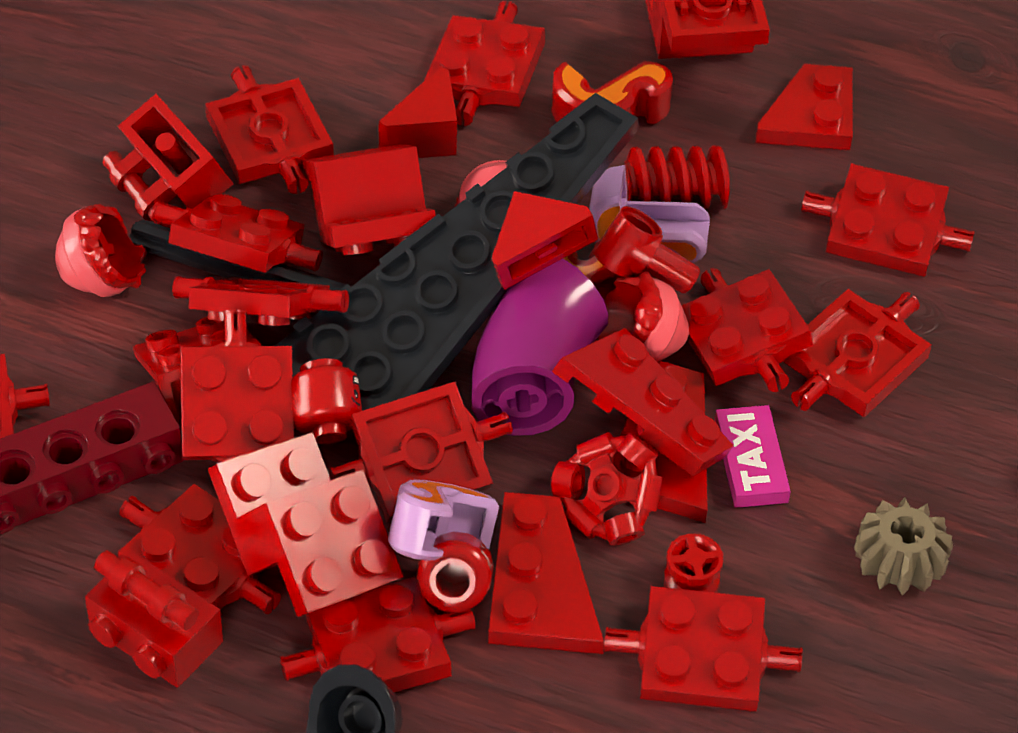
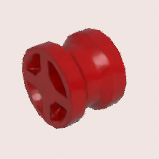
(694, 553)

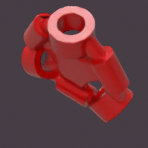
(608, 487)

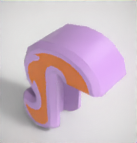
(682, 223)
(435, 508)

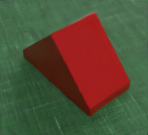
(424, 119)
(538, 235)

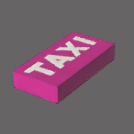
(755, 461)

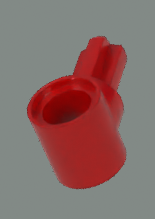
(635, 245)

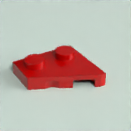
(812, 110)

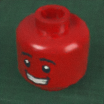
(325, 399)
(458, 577)

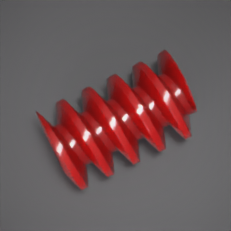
(678, 175)

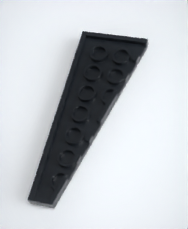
(441, 280)

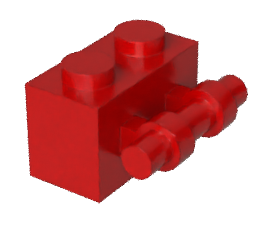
(172, 152)
(152, 617)

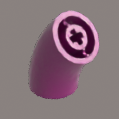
(524, 342)

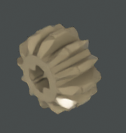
(903, 546)

